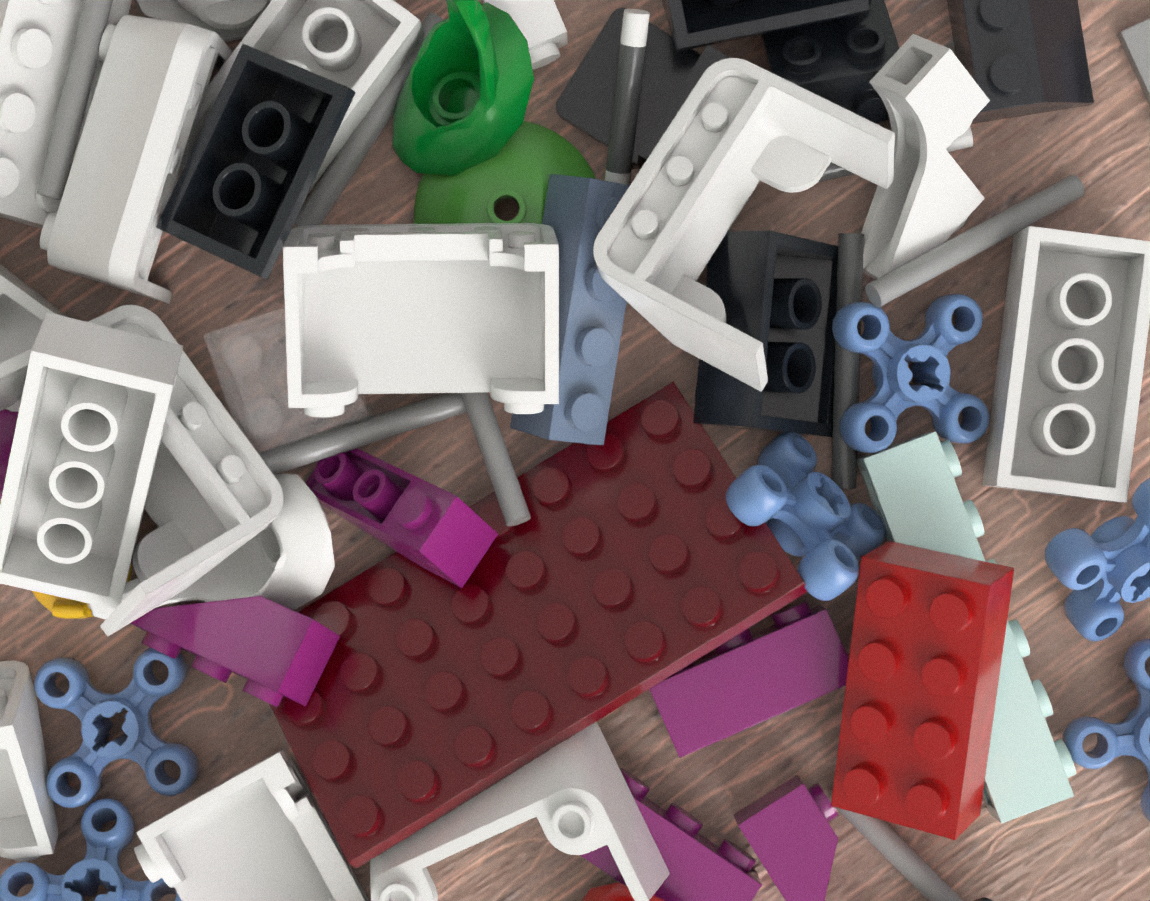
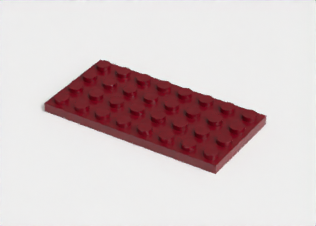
(559, 624)

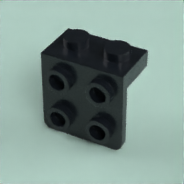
(837, 58)
(664, 87)

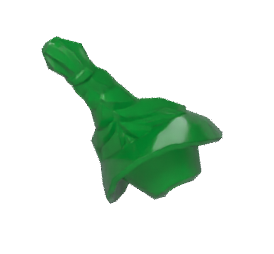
(463, 91)

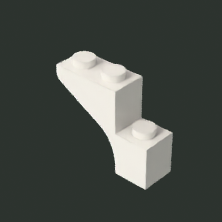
(928, 106)

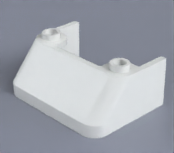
(723, 141)
(132, 151)
(205, 487)
(571, 792)

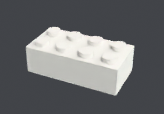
(338, 39)
(33, 68)
(1070, 365)
(83, 458)

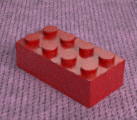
(921, 687)

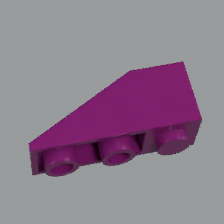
(404, 513)
(248, 636)

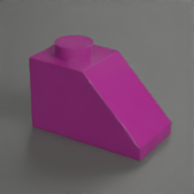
(793, 838)

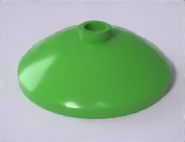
(515, 173)

